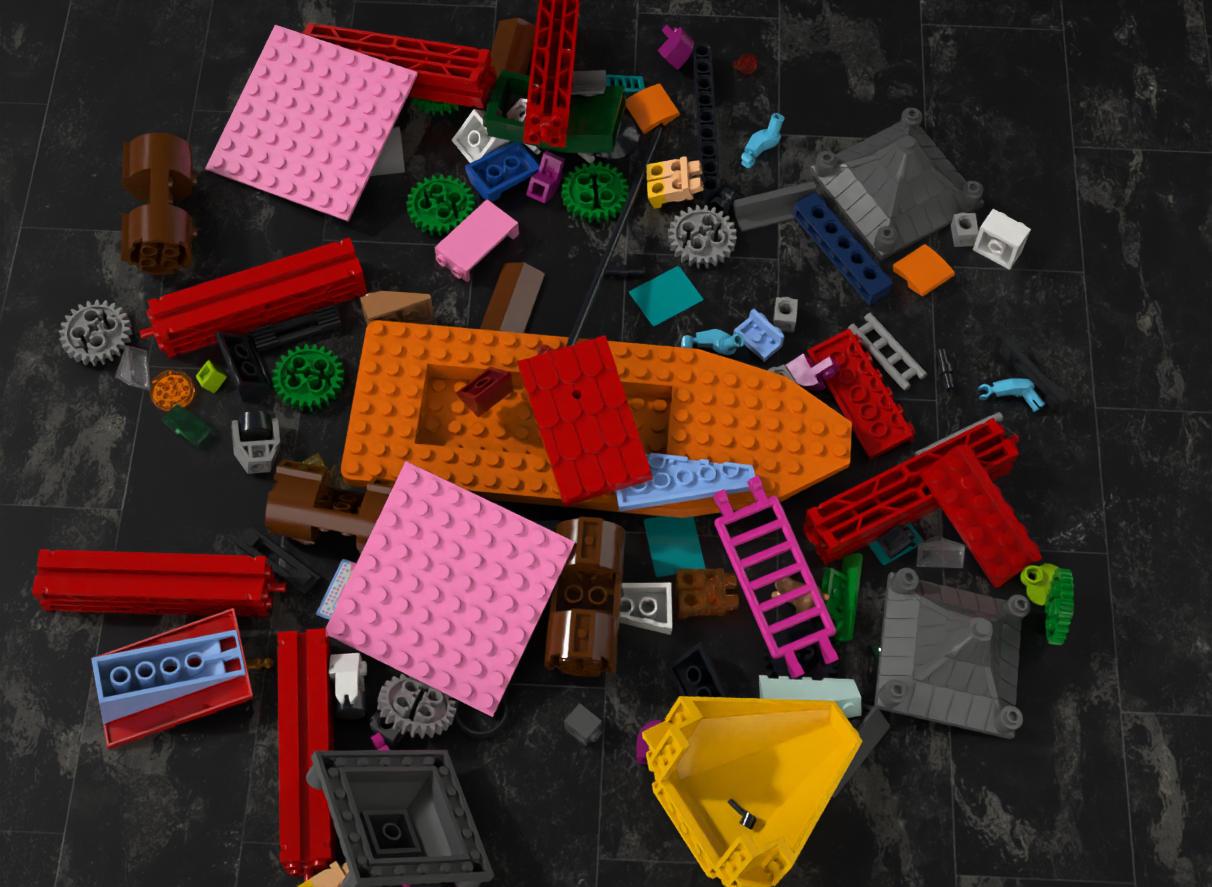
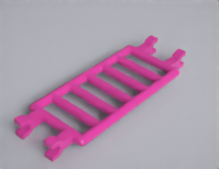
(786, 651)

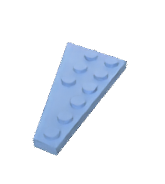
(682, 480)

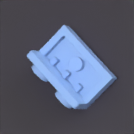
(760, 335)

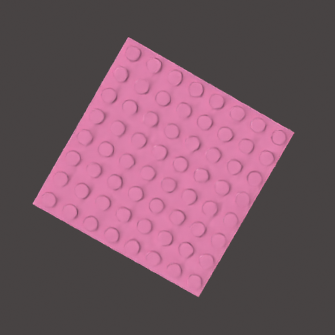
(311, 122)
(449, 588)

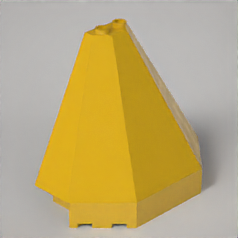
(764, 754)

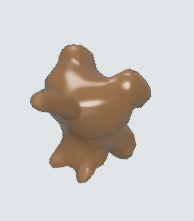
(803, 603)

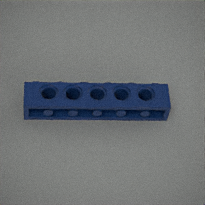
(830, 243)

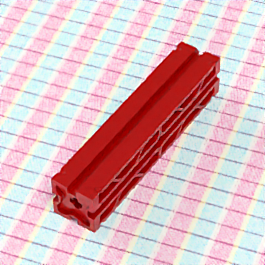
(444, 70)
(551, 73)
(255, 297)
(898, 494)
(154, 583)
(304, 727)

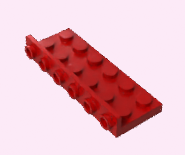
(863, 396)
(980, 514)

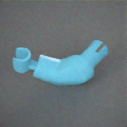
(762, 140)
(716, 340)
(1016, 387)

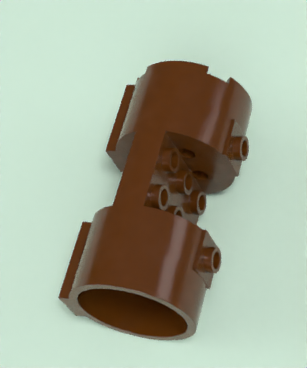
(157, 234)
(306, 505)
(587, 600)

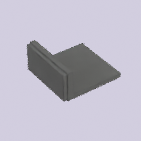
(589, 82)

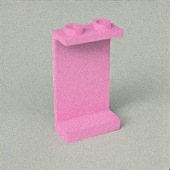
(475, 239)

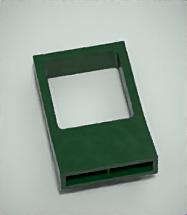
(591, 121)

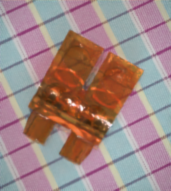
(704, 592)

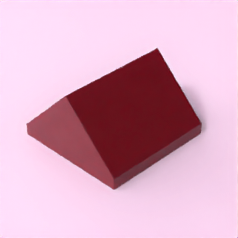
(486, 390)

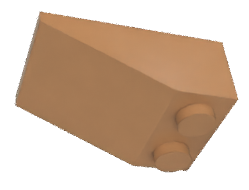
(397, 307)

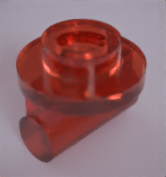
(746, 63)

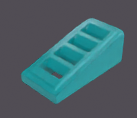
(618, 80)

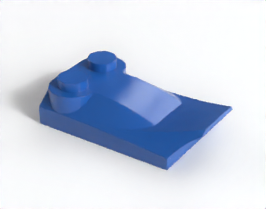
(502, 170)

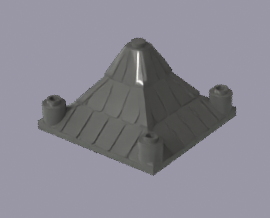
(896, 186)
(950, 655)
(400, 817)

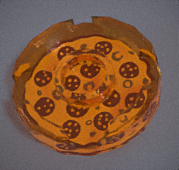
(171, 389)

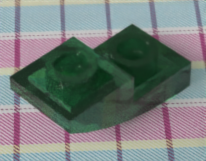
(186, 423)

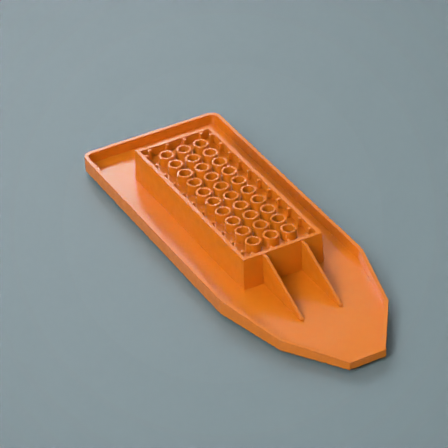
(678, 396)

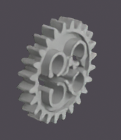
(702, 236)
(95, 332)
(399, 698)

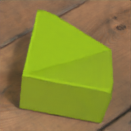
(211, 376)

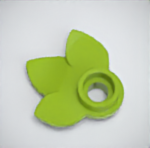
(1038, 588)

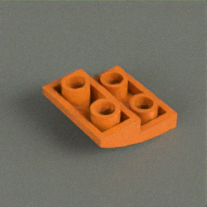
(651, 108)
(923, 270)

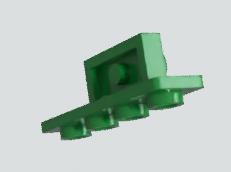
(843, 594)

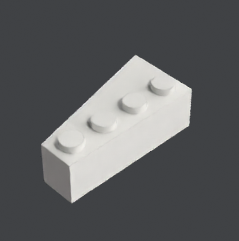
(647, 606)

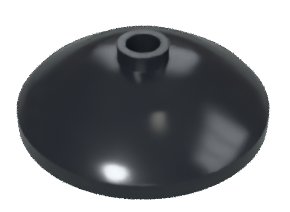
(627, 140)

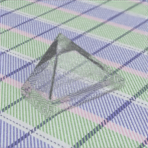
(134, 368)
(940, 553)

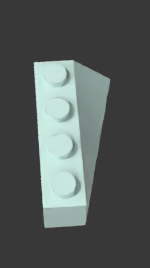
(841, 691)

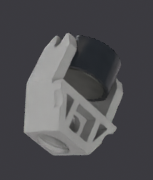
(255, 430)

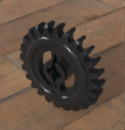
(795, 633)

